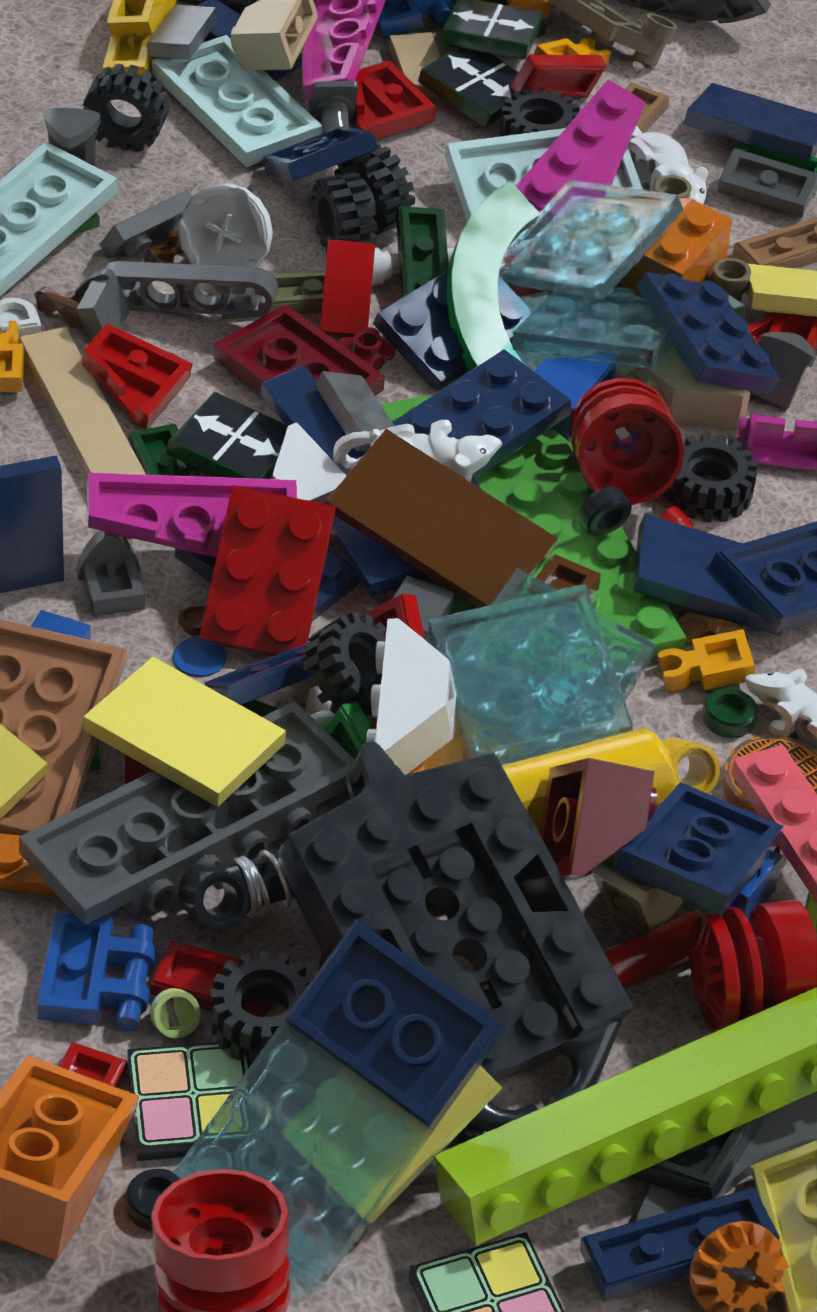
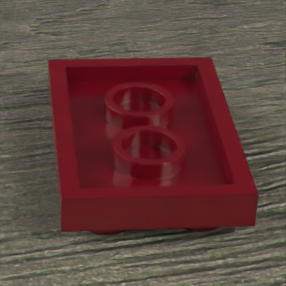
(286, 342)

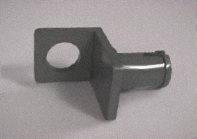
(333, 103)

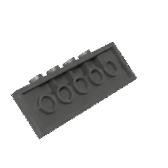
(150, 832)

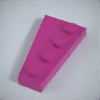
(338, 40)
(588, 147)
(169, 509)

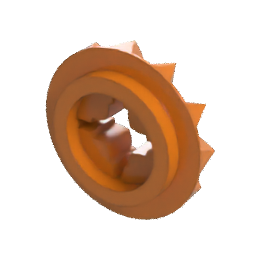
(735, 1246)

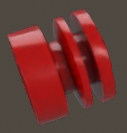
(640, 463)
(751, 963)
(221, 1244)

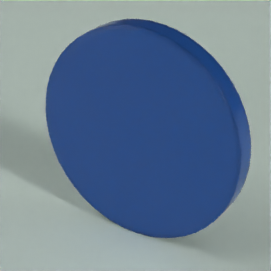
(199, 658)

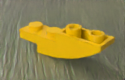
(130, 28)

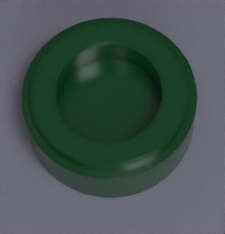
(729, 712)

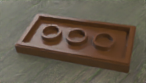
(438, 521)

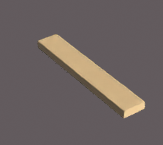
(78, 404)

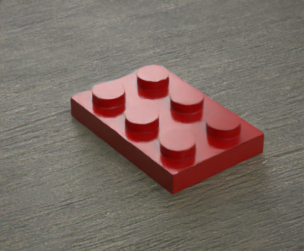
(267, 572)

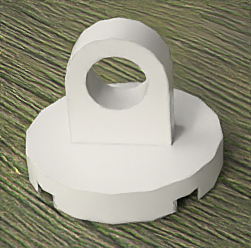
(225, 227)

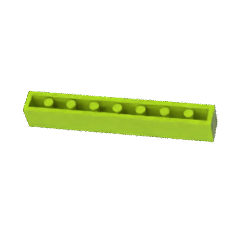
(631, 1120)

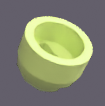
(185, 1008)

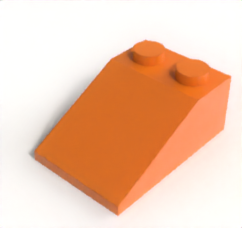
(687, 247)
(54, 1151)

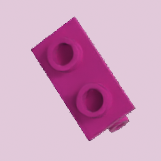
(776, 447)

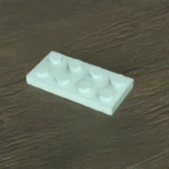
(237, 106)
(489, 163)
(45, 204)

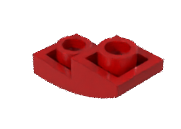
(347, 287)

